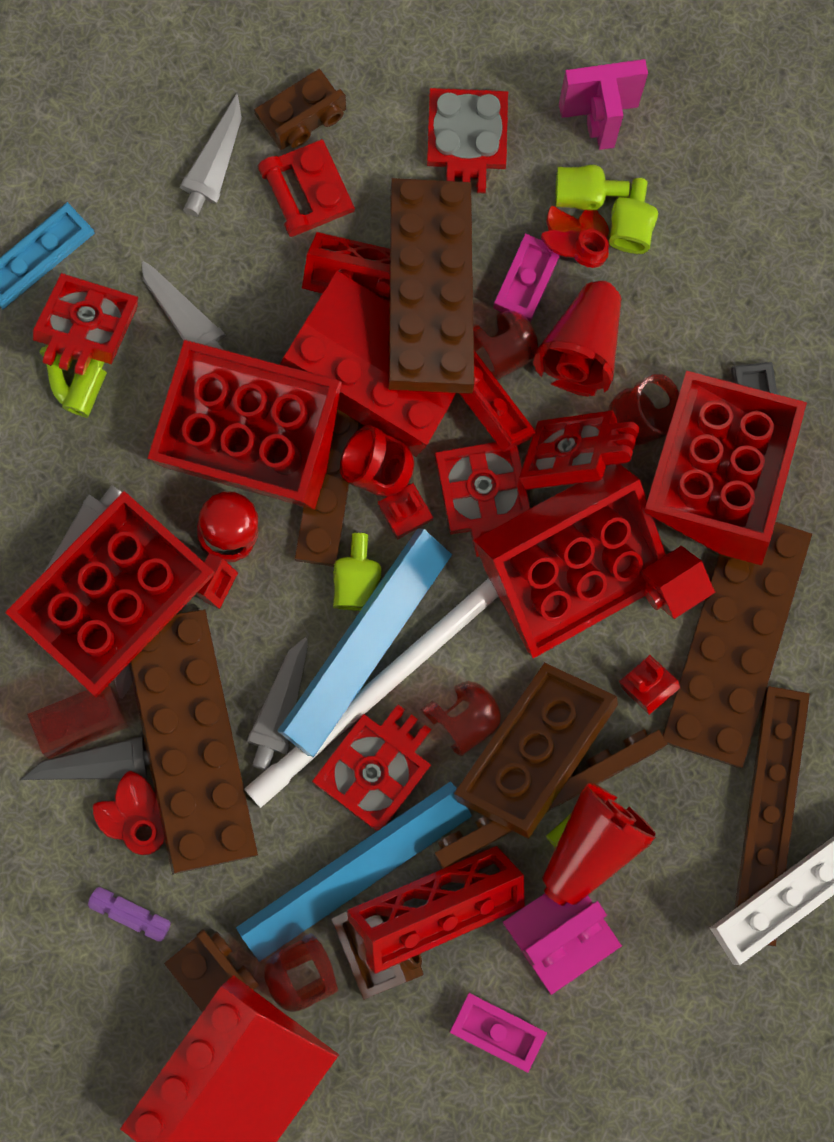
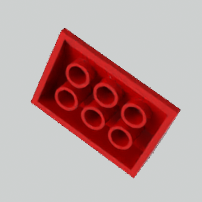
(350, 343)
(247, 424)
(725, 465)
(572, 558)
(110, 593)
(233, 1075)

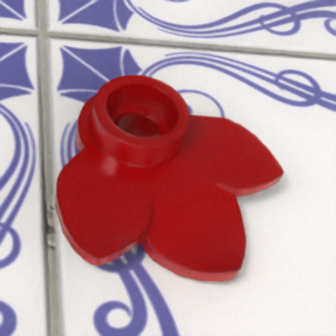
(577, 238)
(133, 807)

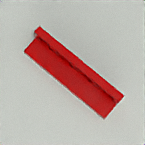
(350, 261)
(446, 912)

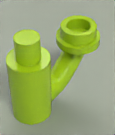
(82, 392)

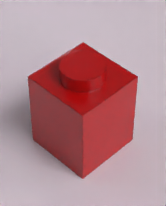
(676, 582)

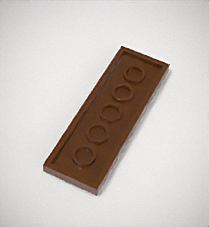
(431, 286)
(735, 650)
(191, 747)

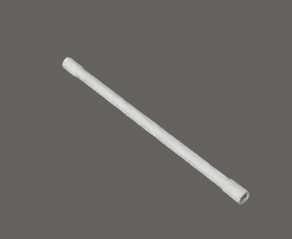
(280, 773)

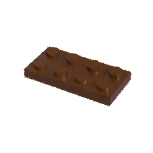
(536, 750)

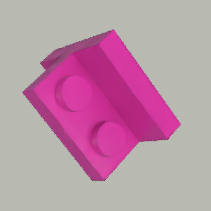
(603, 95)
(561, 939)

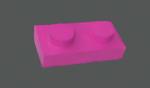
(527, 278)
(498, 1032)

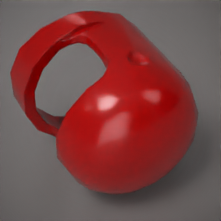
(376, 462)
(228, 523)

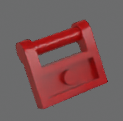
(318, 182)

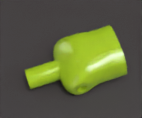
(586, 187)
(633, 220)
(355, 576)

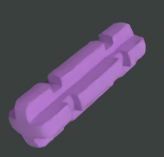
(129, 914)

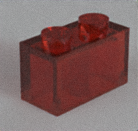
(77, 721)

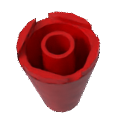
(583, 342)
(594, 845)

